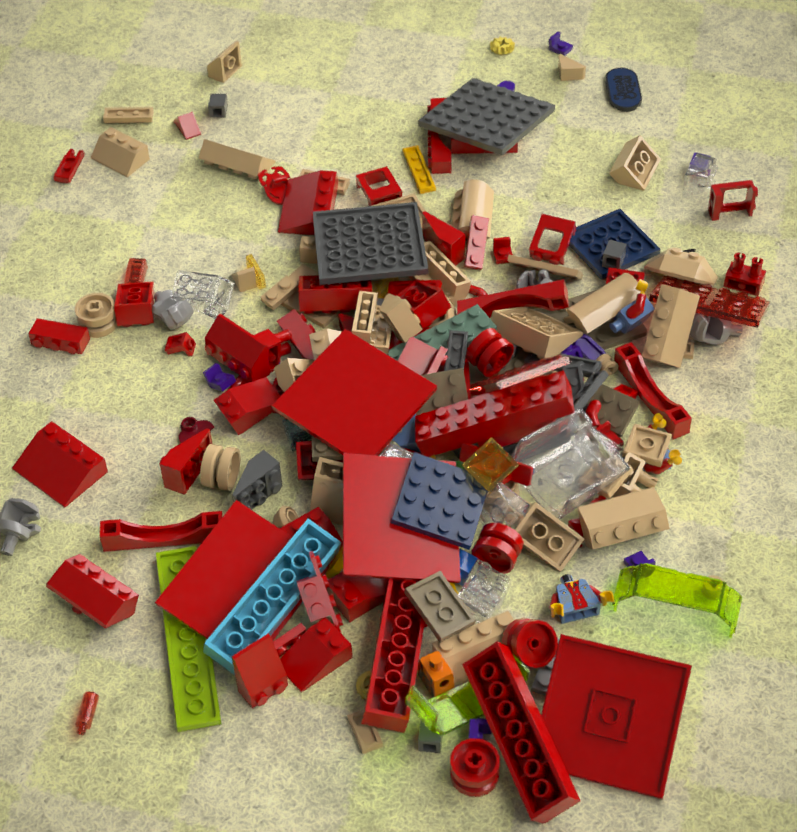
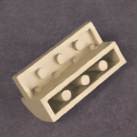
(473, 199)
(454, 282)
(603, 303)
(370, 323)

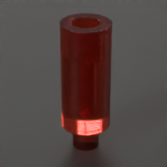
(86, 712)

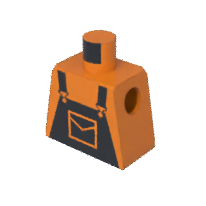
(433, 671)

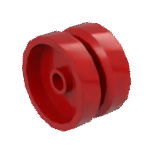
(489, 352)
(498, 546)
(531, 641)
(474, 767)

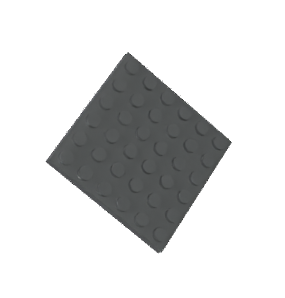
(487, 116)
(369, 243)

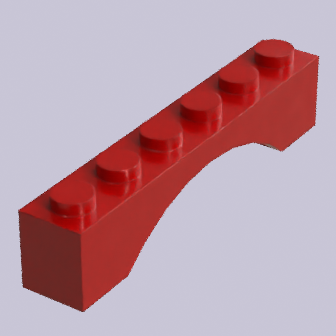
(440, 155)
(548, 295)
(636, 373)
(125, 535)

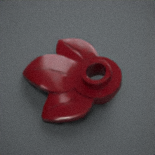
(196, 427)

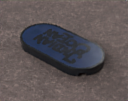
(623, 89)

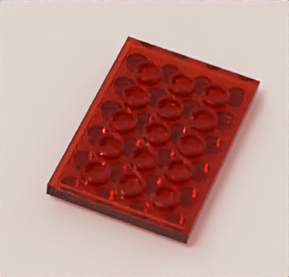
(720, 302)
(518, 374)

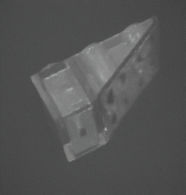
(203, 291)
(484, 591)

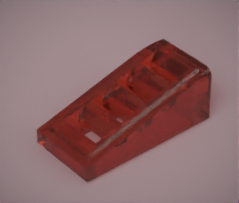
(136, 269)

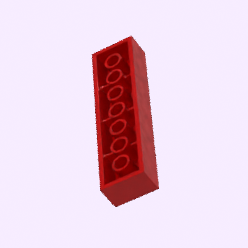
(494, 414)
(394, 660)
(521, 733)

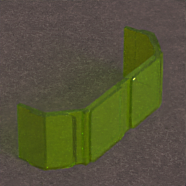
(681, 590)
(450, 708)

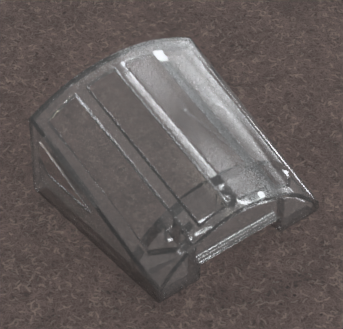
(568, 463)

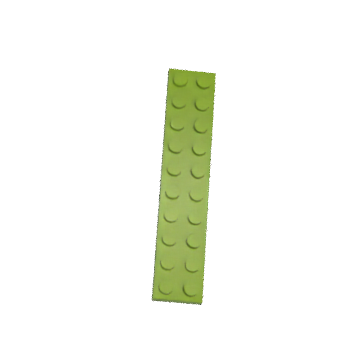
(190, 668)

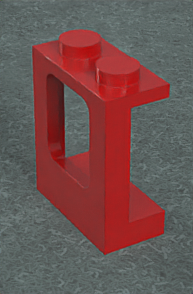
(380, 194)
(716, 198)
(554, 224)

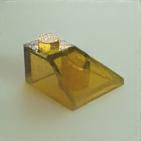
(490, 464)

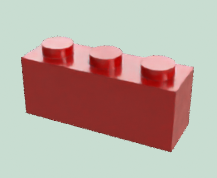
(59, 336)

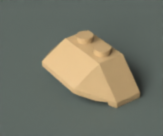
(683, 265)

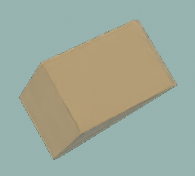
(570, 69)
(245, 279)

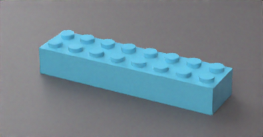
(272, 594)

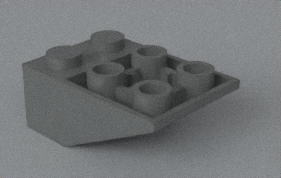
(258, 480)

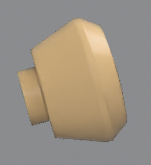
(284, 516)

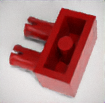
(743, 277)
(275, 348)

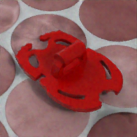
(275, 184)

